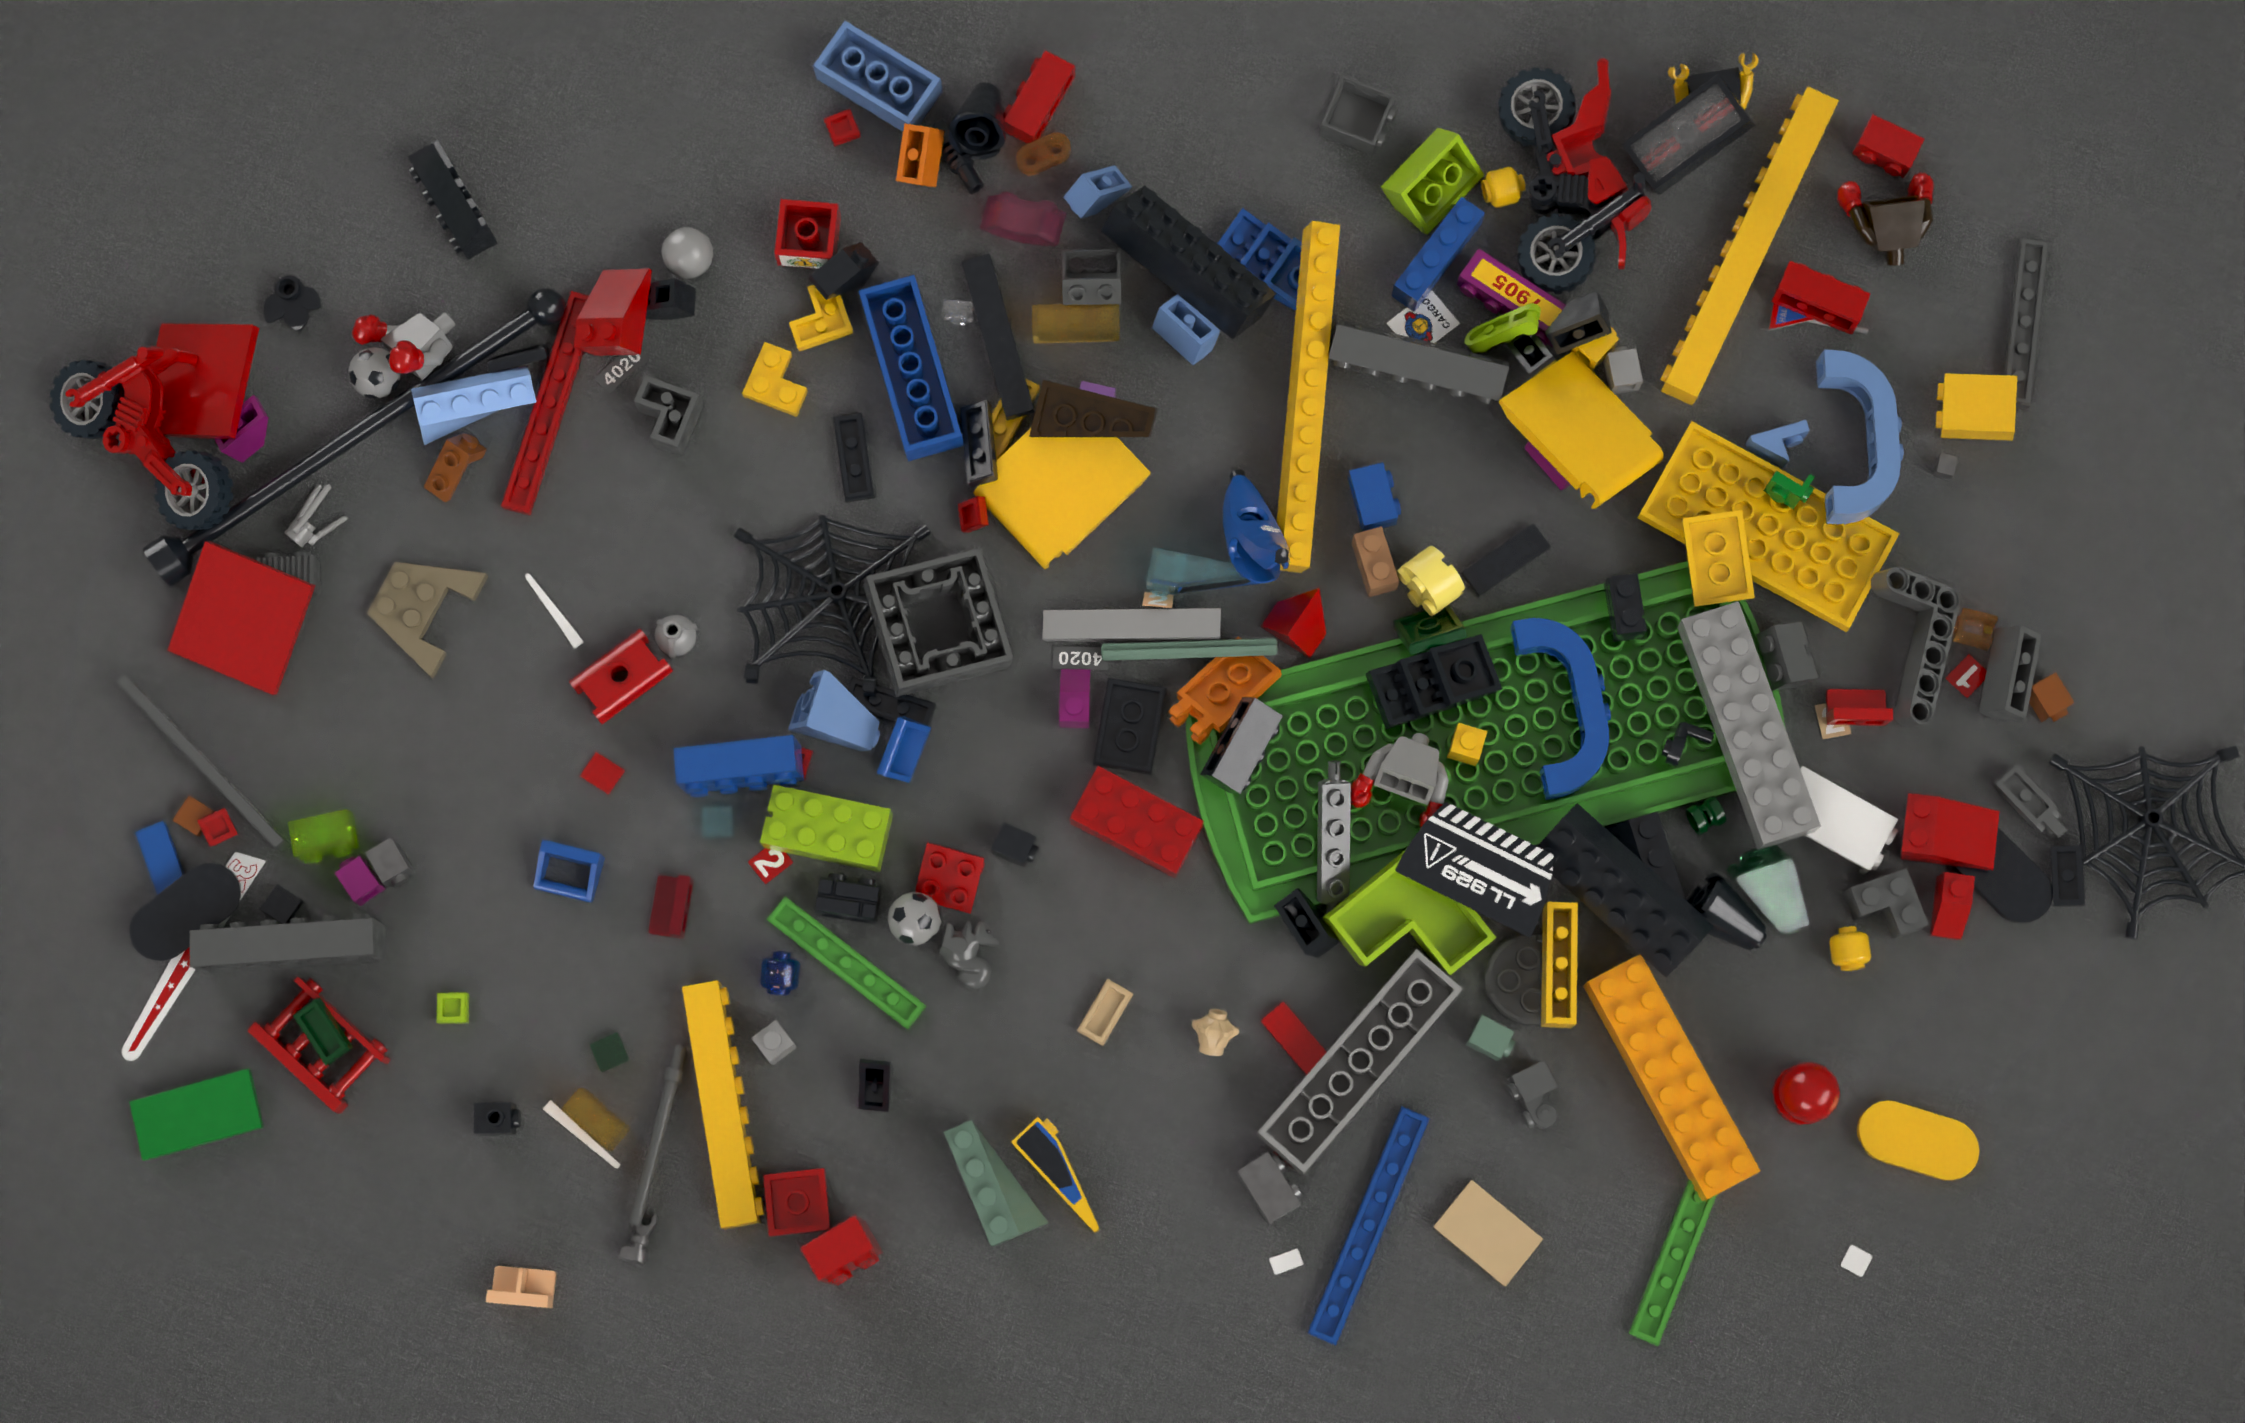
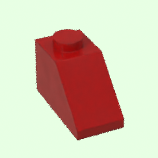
(1951, 905)

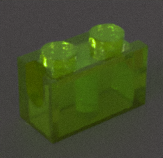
(323, 836)

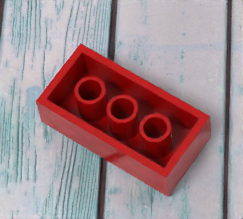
(1136, 822)
(842, 1251)

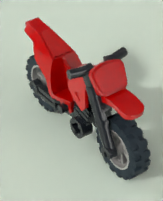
(1571, 176)

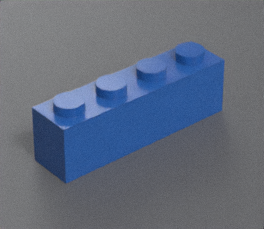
(1438, 254)

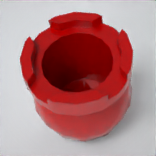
(1806, 1093)

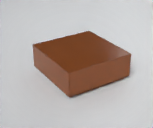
(190, 813)

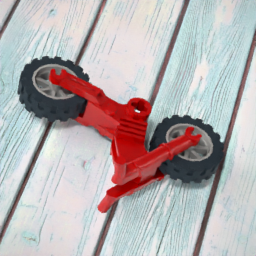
(130, 405)

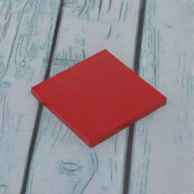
(209, 395)
(241, 617)

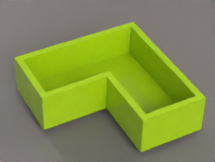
(1394, 905)

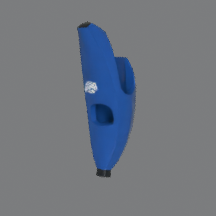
(1252, 533)

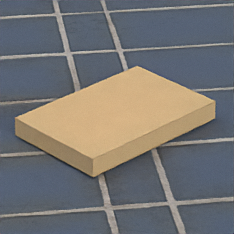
(1488, 1233)

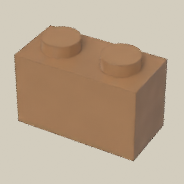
(1375, 562)

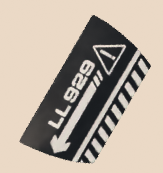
(1480, 867)

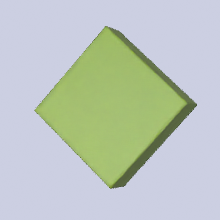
(452, 1008)

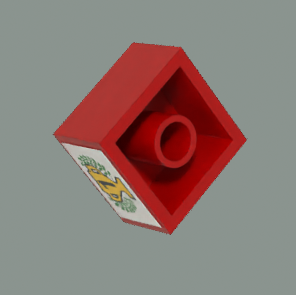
(806, 233)

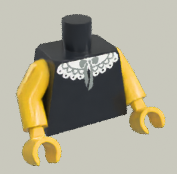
(1739, 82)

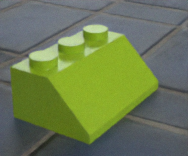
(1433, 179)

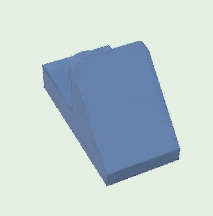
(1771, 443)

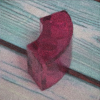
(1023, 220)

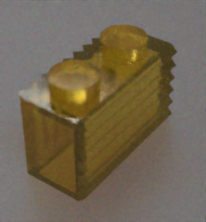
(596, 1119)

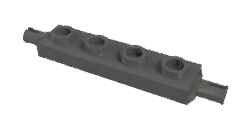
(1333, 838)

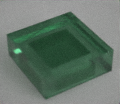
(609, 1052)

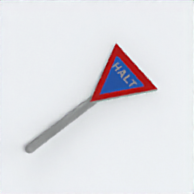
(1784, 317)

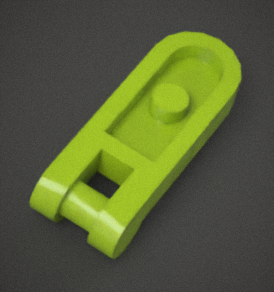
(1504, 328)

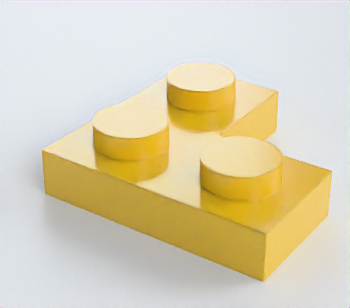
(823, 326)
(766, 381)

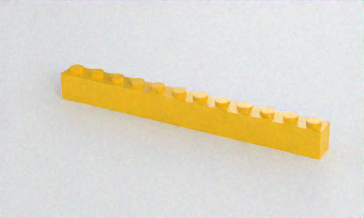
(1749, 245)
(1307, 391)

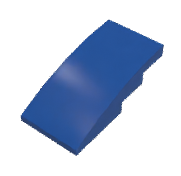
(1266, 254)

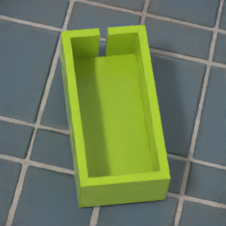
(826, 828)

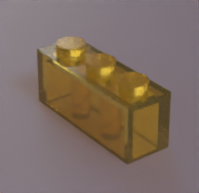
(1075, 323)

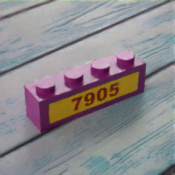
(1506, 290)

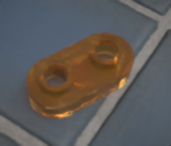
(1041, 152)

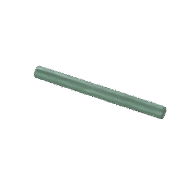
(1189, 649)

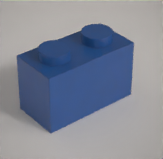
(1373, 496)

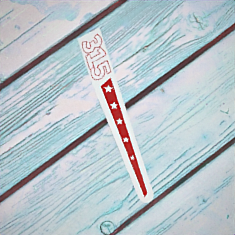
(179, 971)

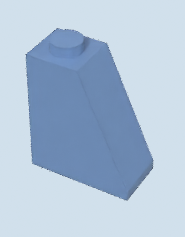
(834, 715)

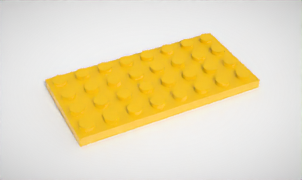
(1789, 549)

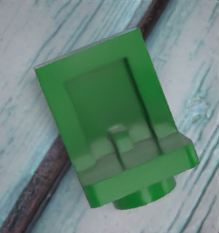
(1787, 491)

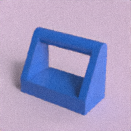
(904, 749)
(572, 854)

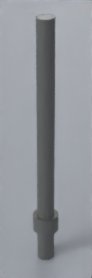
(673, 1077)

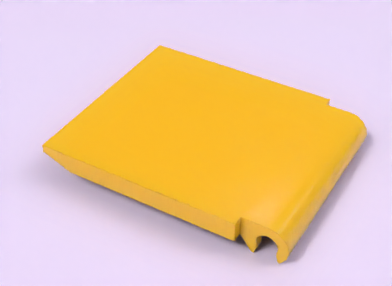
(1582, 429)
(1060, 490)

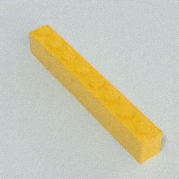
(721, 1104)

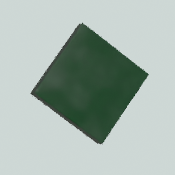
(1424, 631)

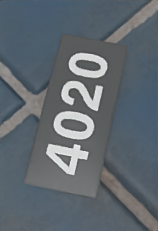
(620, 370)
(1078, 658)

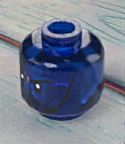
(780, 973)

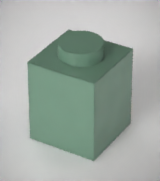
(1491, 1038)

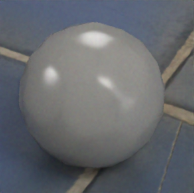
(687, 252)

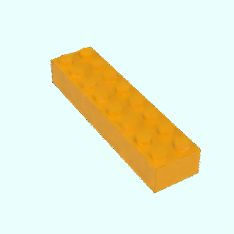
(1671, 1078)

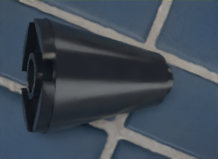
(979, 123)
(1728, 913)

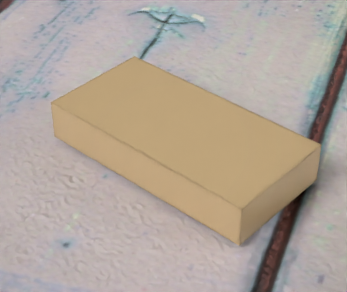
(1105, 1012)

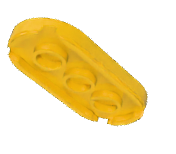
(1918, 1140)

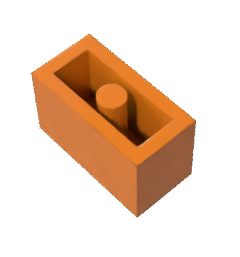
(920, 155)

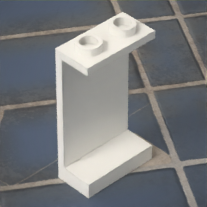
(1849, 823)

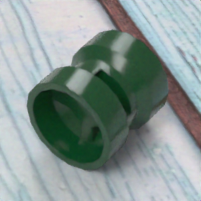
(1706, 815)

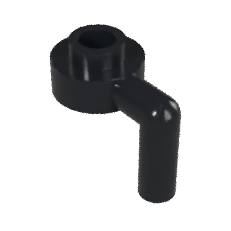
(1674, 748)

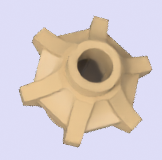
(1214, 1032)

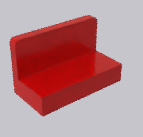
(1857, 707)

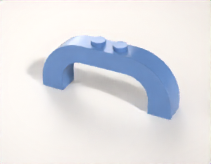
(1869, 385)

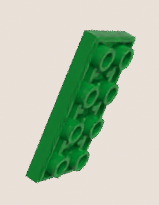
(196, 1114)

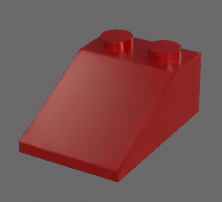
(615, 314)
(1949, 832)

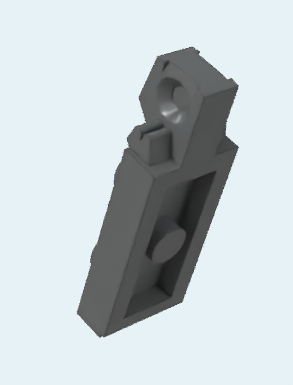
(2030, 802)

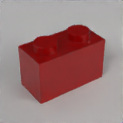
(1888, 146)

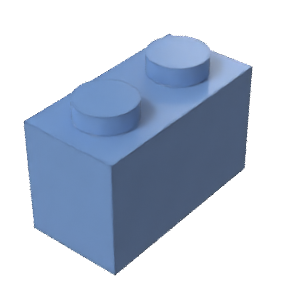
(1185, 329)

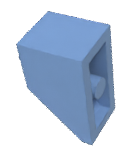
(1096, 191)

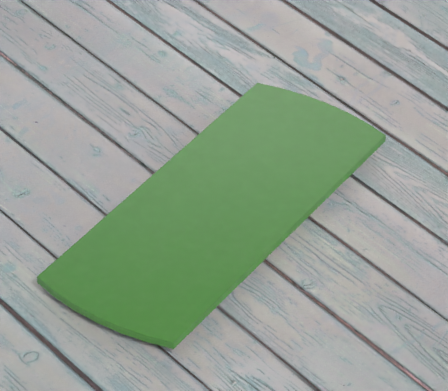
(1270, 830)

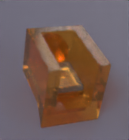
(1974, 628)

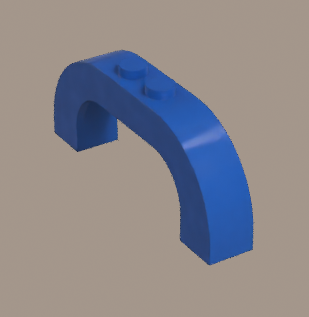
(1561, 642)

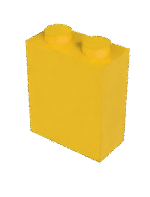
(1977, 406)

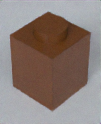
(2050, 698)

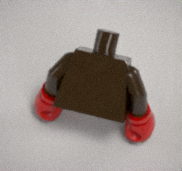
(1892, 222)

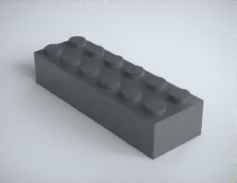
(1418, 360)
(288, 945)

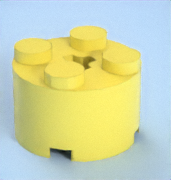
(1431, 580)

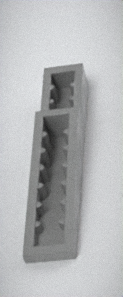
(1132, 625)

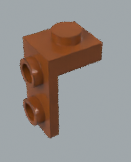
(452, 463)

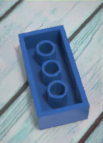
(739, 765)

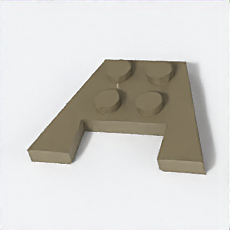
(410, 602)

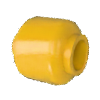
(1502, 187)
(1850, 949)

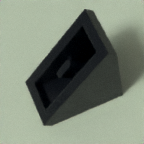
(875, 1085)

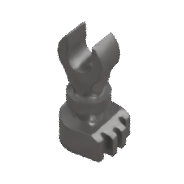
(635, 1253)

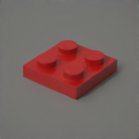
(797, 1202)

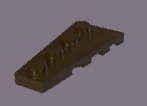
(1083, 413)

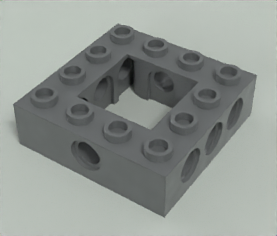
(956, 573)

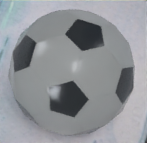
(372, 374)
(914, 918)

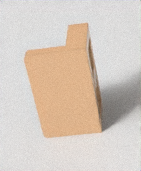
(522, 1287)

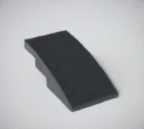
(1433, 681)

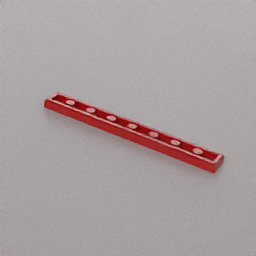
(546, 413)

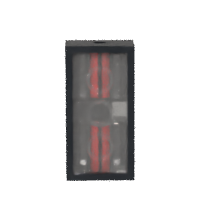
(1688, 134)

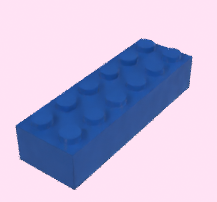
(911, 368)

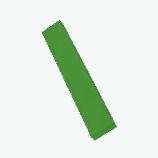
(846, 963)
(1671, 1266)

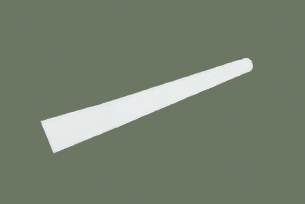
(565, 626)
(554, 1111)

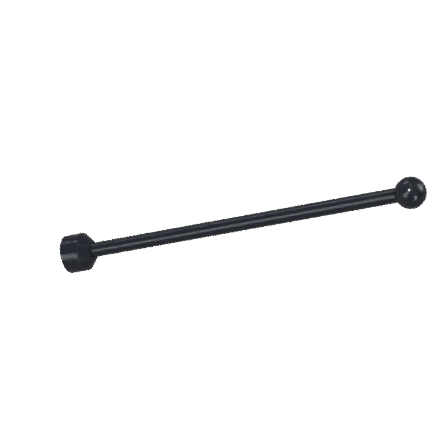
(175, 557)

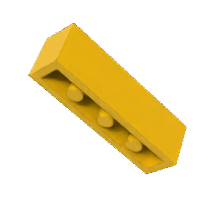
(1559, 965)

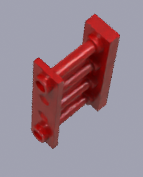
(312, 1074)

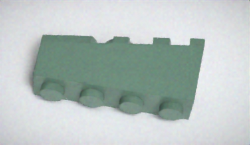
(995, 1192)

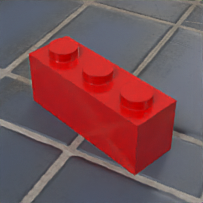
(1038, 97)
(1821, 297)

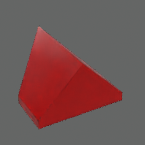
(1298, 622)

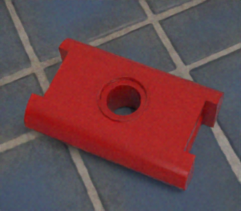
(628, 656)

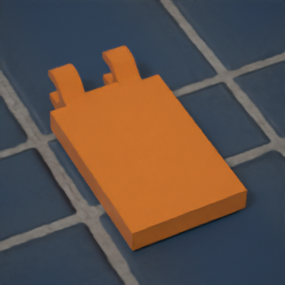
(1218, 690)

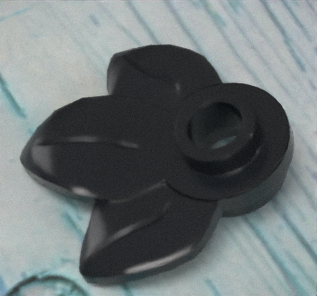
(291, 307)

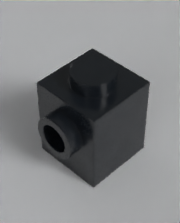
(496, 1119)

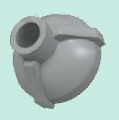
(680, 642)

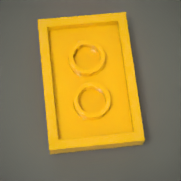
(1718, 558)

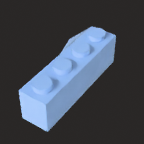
(460, 402)

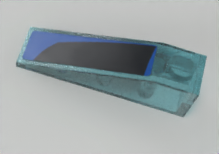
(1188, 573)

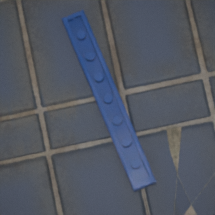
(1368, 1226)

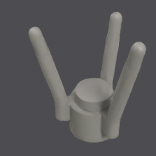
(300, 529)

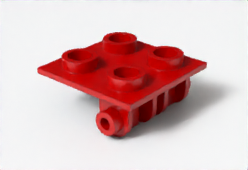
(950, 877)

